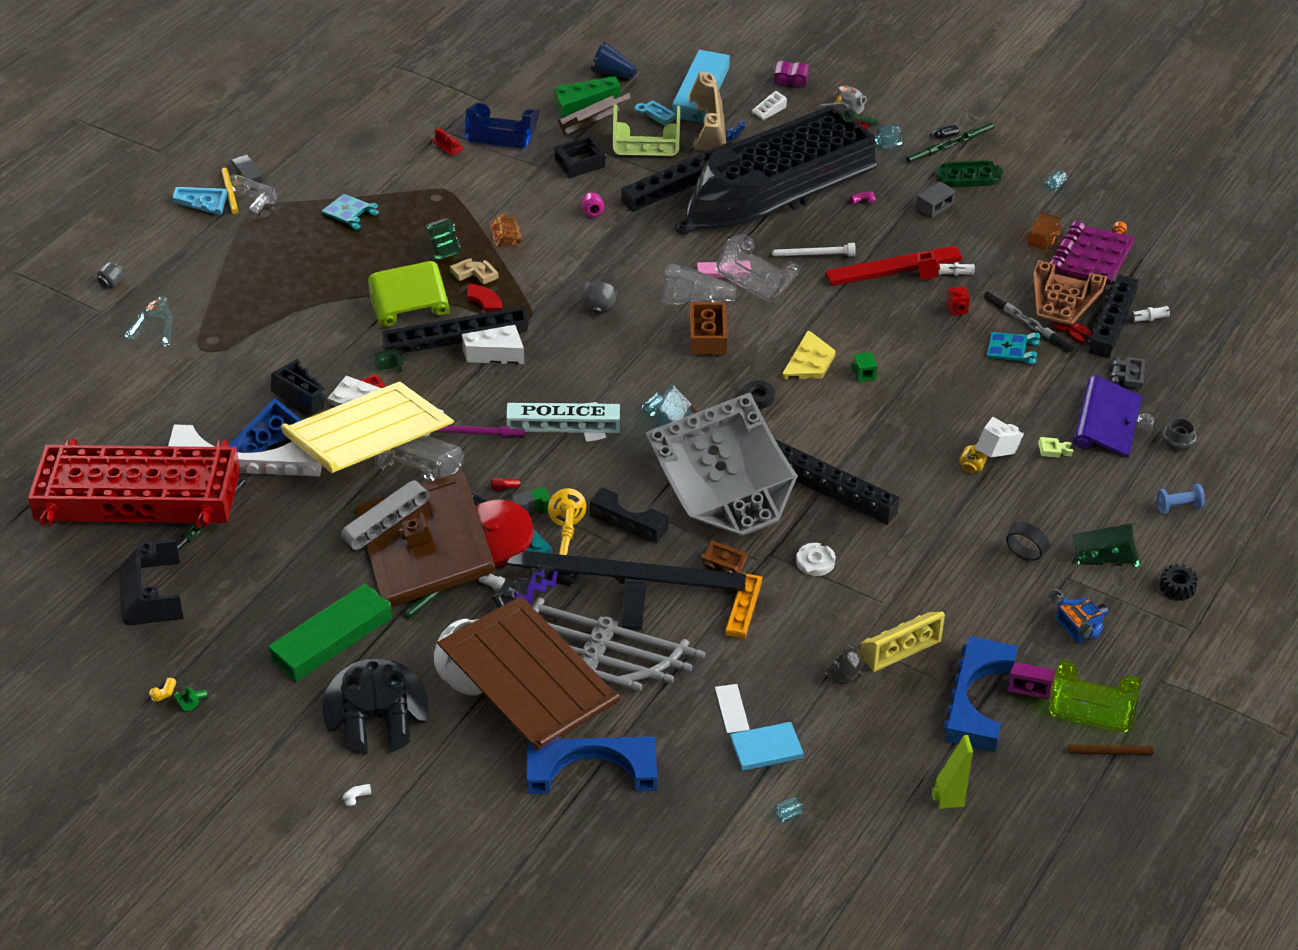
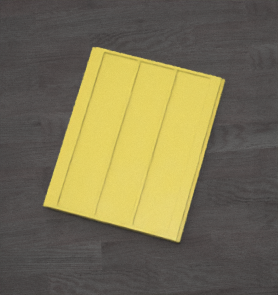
(366, 426)

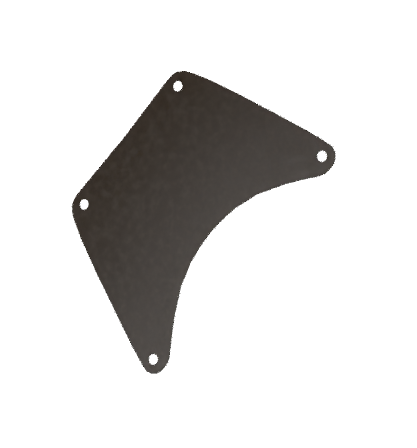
(313, 259)

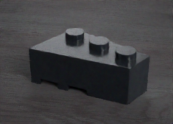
(298, 387)

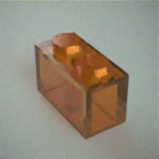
(1044, 231)

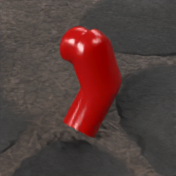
(502, 484)

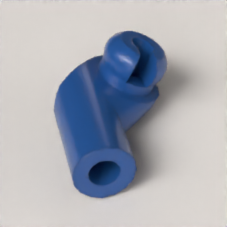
(734, 132)

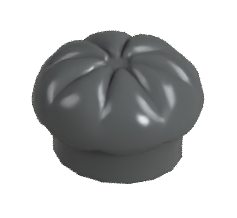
(1180, 433)

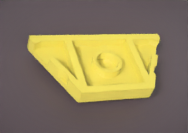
(810, 358)

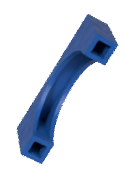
(980, 659)
(633, 754)

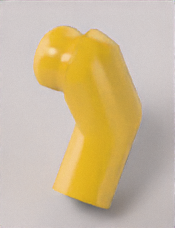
(159, 695)

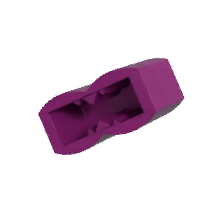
(791, 74)

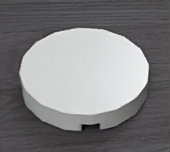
(815, 559)

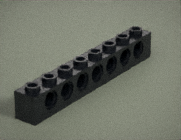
(666, 182)
(451, 330)
(841, 485)

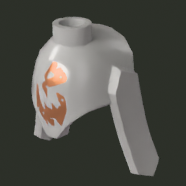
(850, 99)

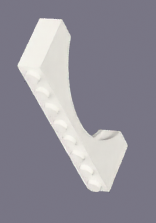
(280, 461)

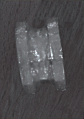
(1145, 418)

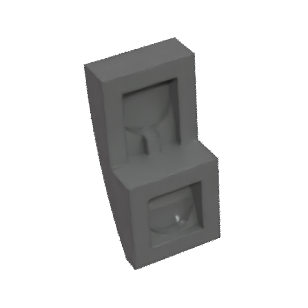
(246, 168)

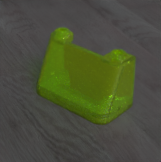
(1094, 702)

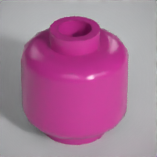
(592, 205)

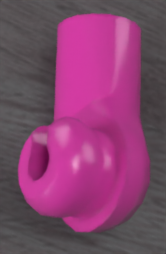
(863, 196)

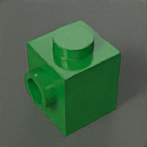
(864, 367)

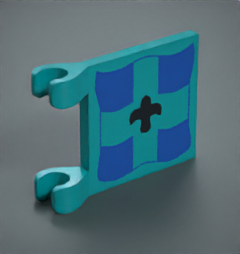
(348, 209)
(1012, 347)

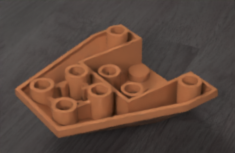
(1063, 297)

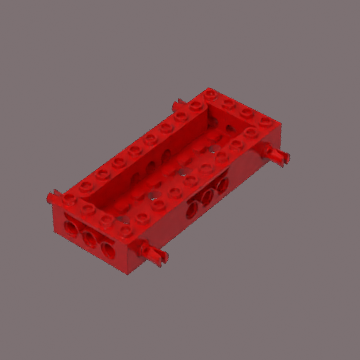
(135, 483)

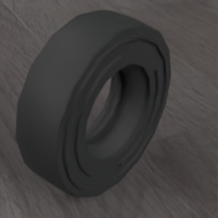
(760, 386)

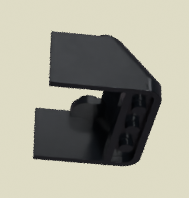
(141, 603)

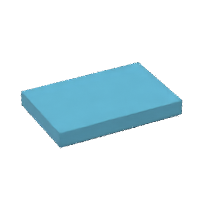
(766, 746)

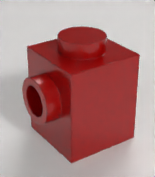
(927, 265)
(958, 301)

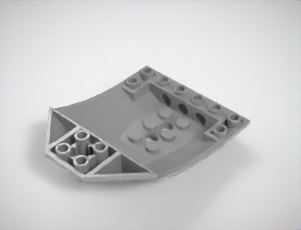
(756, 474)

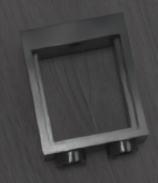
(564, 153)

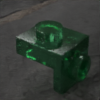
(388, 359)

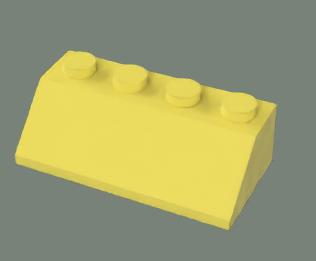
(903, 640)

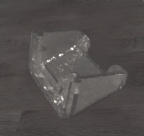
(752, 272)
(426, 454)

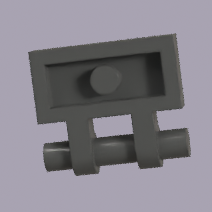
(1133, 374)

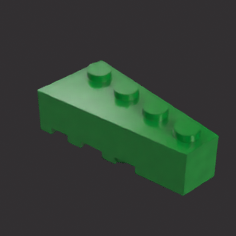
(580, 95)

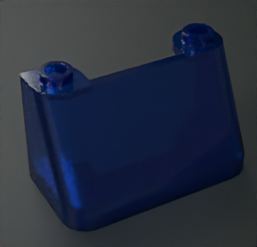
(498, 131)

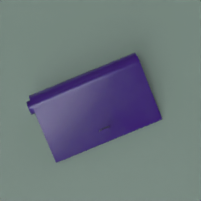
(1104, 416)

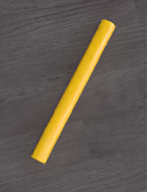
(231, 197)

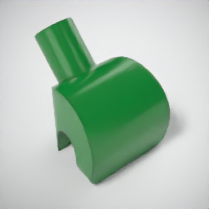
(189, 698)

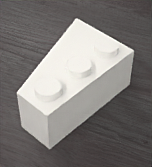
(999, 439)

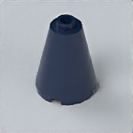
(612, 63)

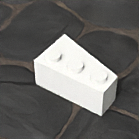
(493, 345)

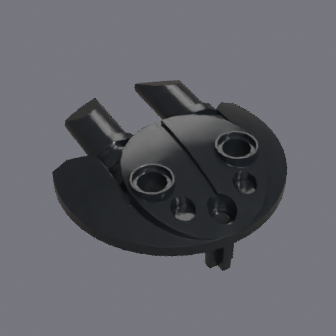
(375, 698)

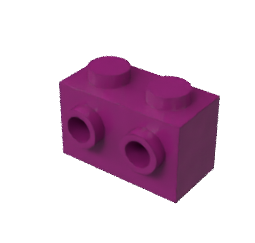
(1031, 680)

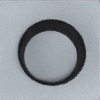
(1032, 533)

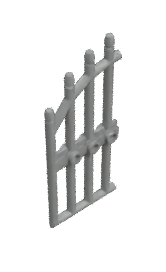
(600, 640)

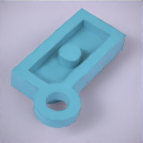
(656, 112)

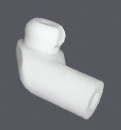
(356, 791)

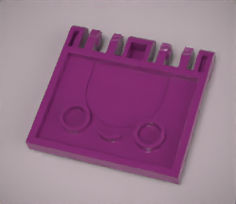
(1091, 251)

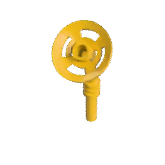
(568, 512)

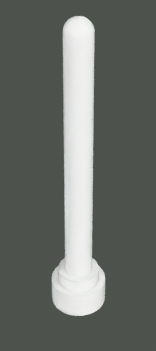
(848, 249)

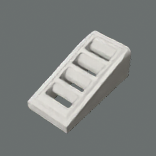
(775, 103)

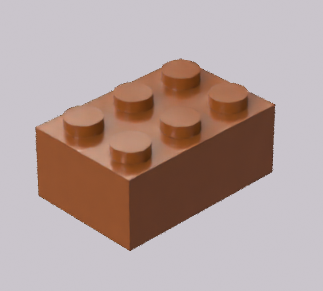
(708, 328)

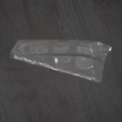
(687, 284)

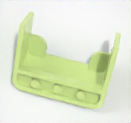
(645, 146)

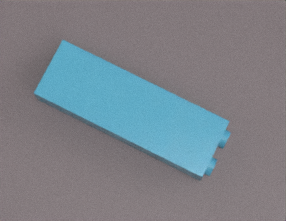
(706, 62)

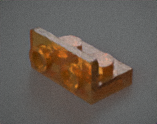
(505, 229)

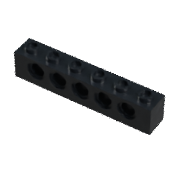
(1113, 316)

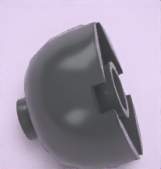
(598, 297)

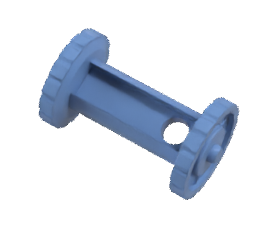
(1196, 496)

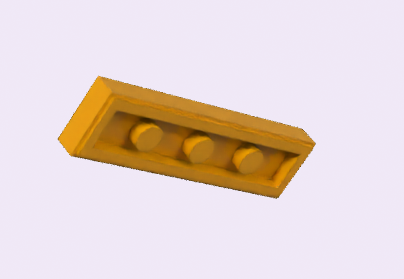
(744, 607)

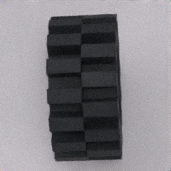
(1178, 590)

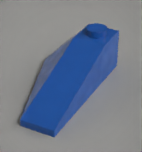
(265, 429)

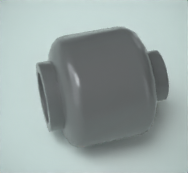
(110, 275)

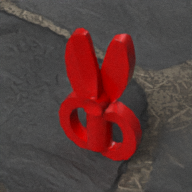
(1073, 330)

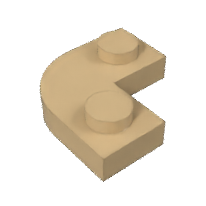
(467, 268)

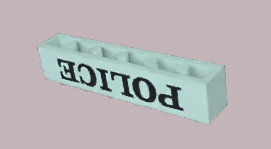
(564, 417)

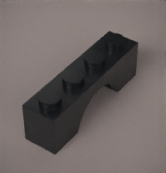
(648, 524)

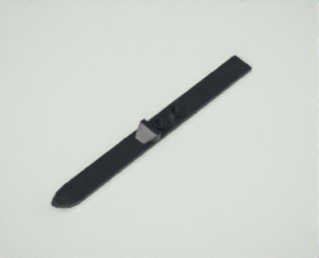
(630, 570)

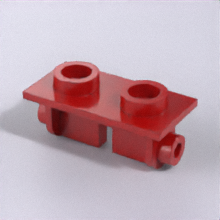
(446, 142)

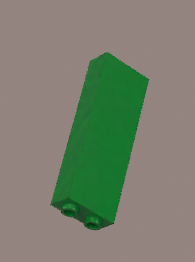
(330, 632)

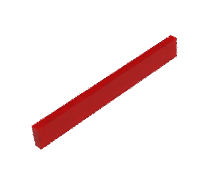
(887, 266)

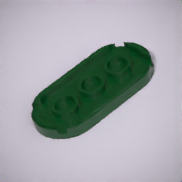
(969, 173)

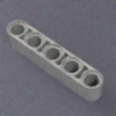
(384, 515)

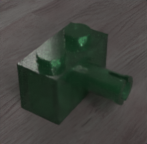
(443, 238)

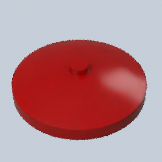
(505, 528)

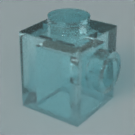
(889, 136)

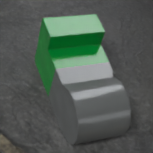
(533, 500)

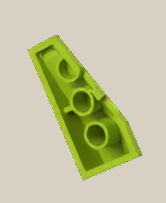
(953, 779)

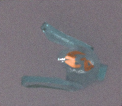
(155, 309)

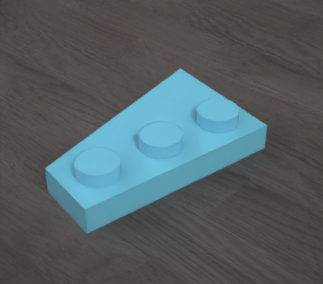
(203, 199)

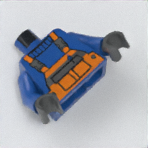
(1079, 616)

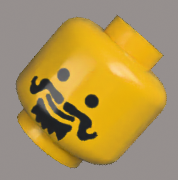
(972, 459)

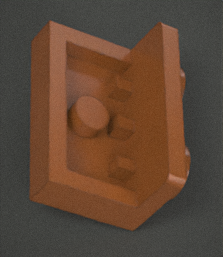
(724, 558)

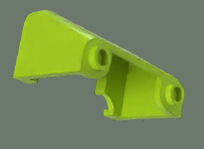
(407, 290)

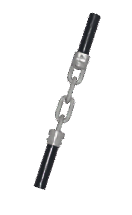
(1046, 332)

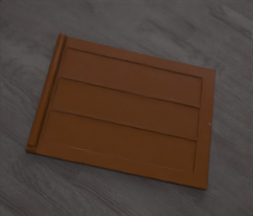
(449, 559)
(529, 672)

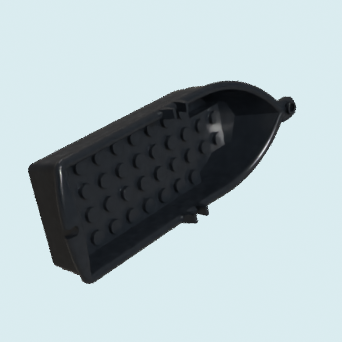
(778, 169)

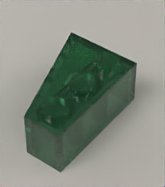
(1107, 545)

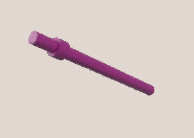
(505, 431)

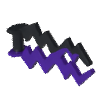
(530, 583)

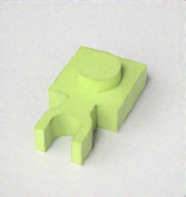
(1052, 448)

